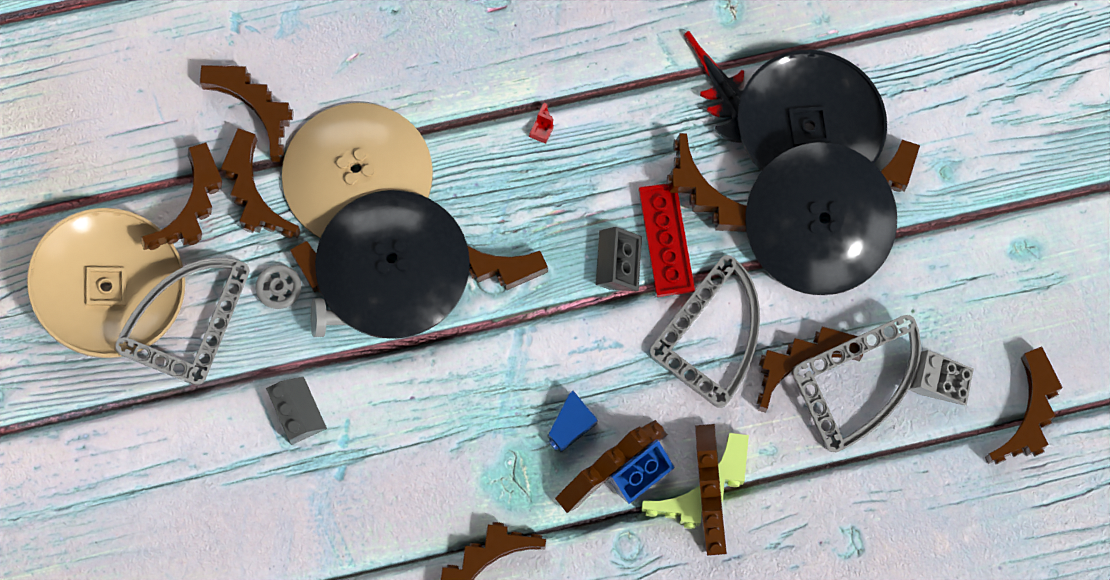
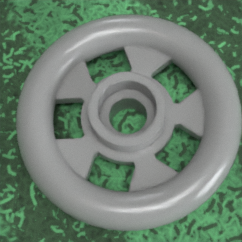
(265, 277)

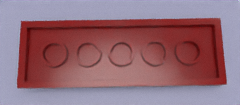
(666, 240)

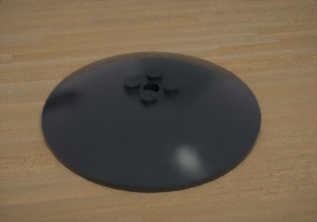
(813, 90)
(786, 224)
(396, 296)

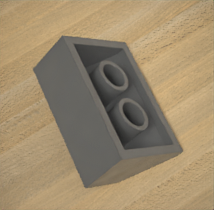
(618, 259)
(296, 409)

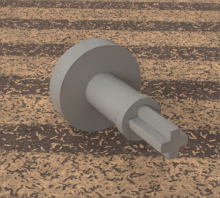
(321, 317)

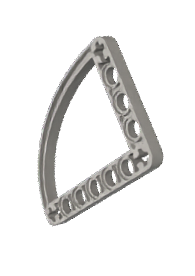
(690, 317)
(211, 330)
(891, 405)

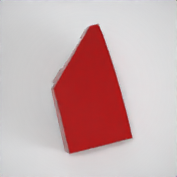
(543, 125)

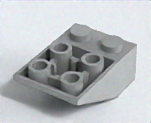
(942, 378)

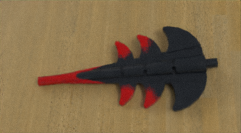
(723, 88)

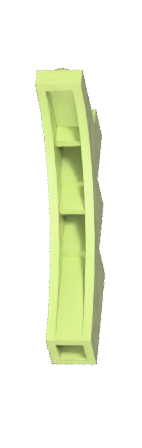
(689, 505)

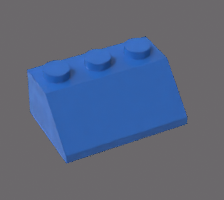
(641, 472)

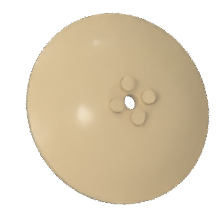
(321, 155)
(95, 250)

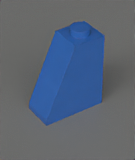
(571, 423)

